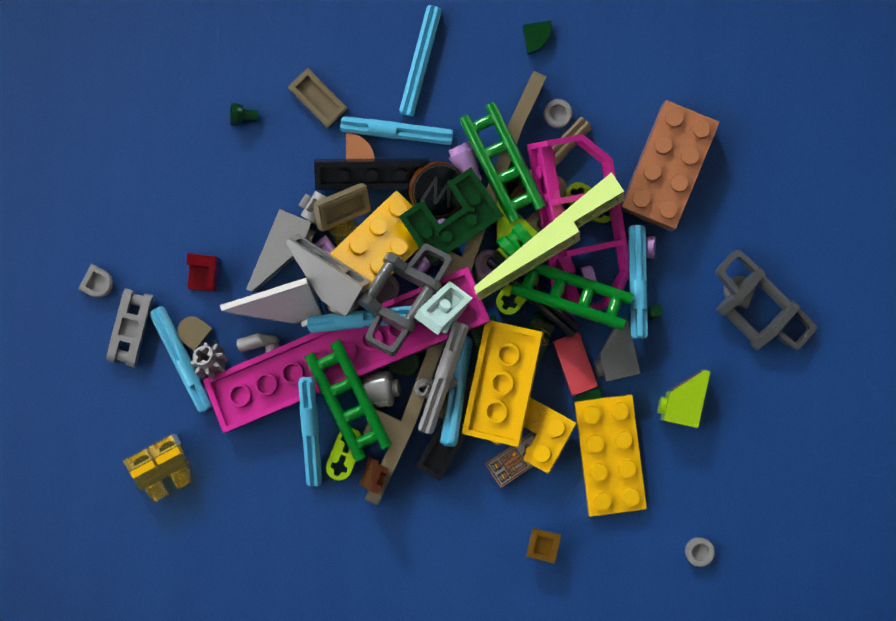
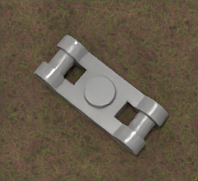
(129, 328)

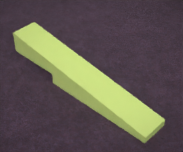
(554, 237)

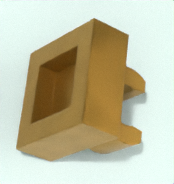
(543, 545)

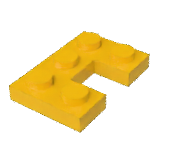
(552, 435)

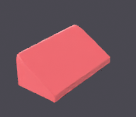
(575, 364)

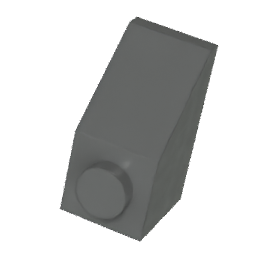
(617, 356)

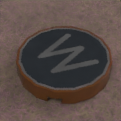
(431, 186)

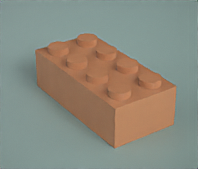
(669, 166)

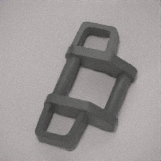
(407, 271)
(739, 293)

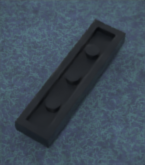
(375, 173)
(438, 457)

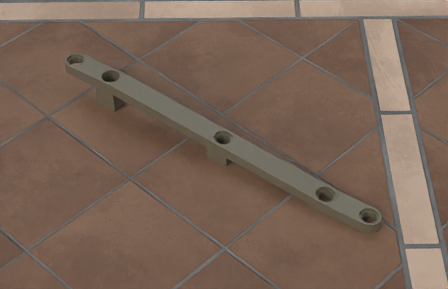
(400, 430)

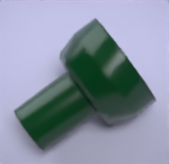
(238, 114)

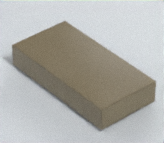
(317, 98)
(341, 207)

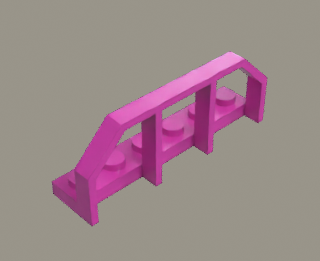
(544, 174)

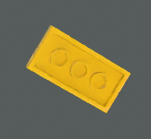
(375, 236)
(502, 383)
(610, 455)

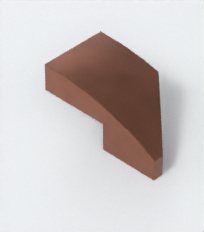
(373, 475)

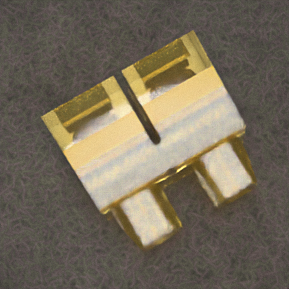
(157, 463)

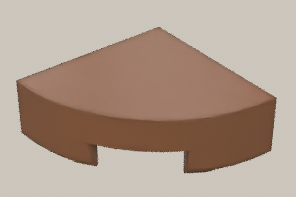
(358, 147)

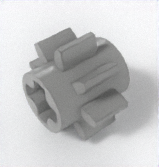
(308, 208)
(209, 360)

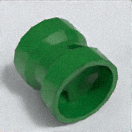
(509, 243)

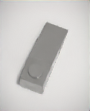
(275, 251)
(331, 279)

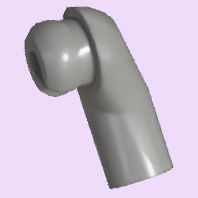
(258, 340)
(424, 385)

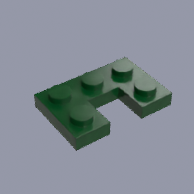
(476, 215)

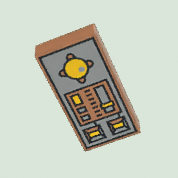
(510, 462)

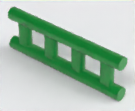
(506, 144)
(582, 308)
(352, 382)

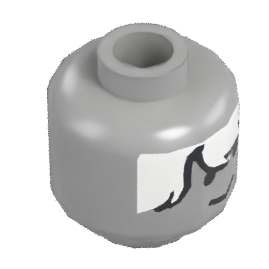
(381, 388)

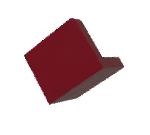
(202, 272)

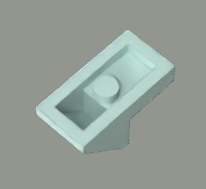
(443, 308)

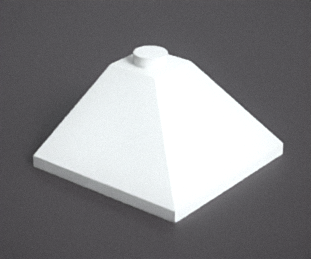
(284, 303)

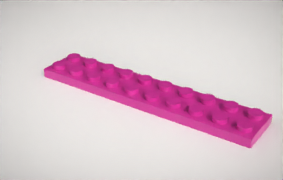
(272, 379)

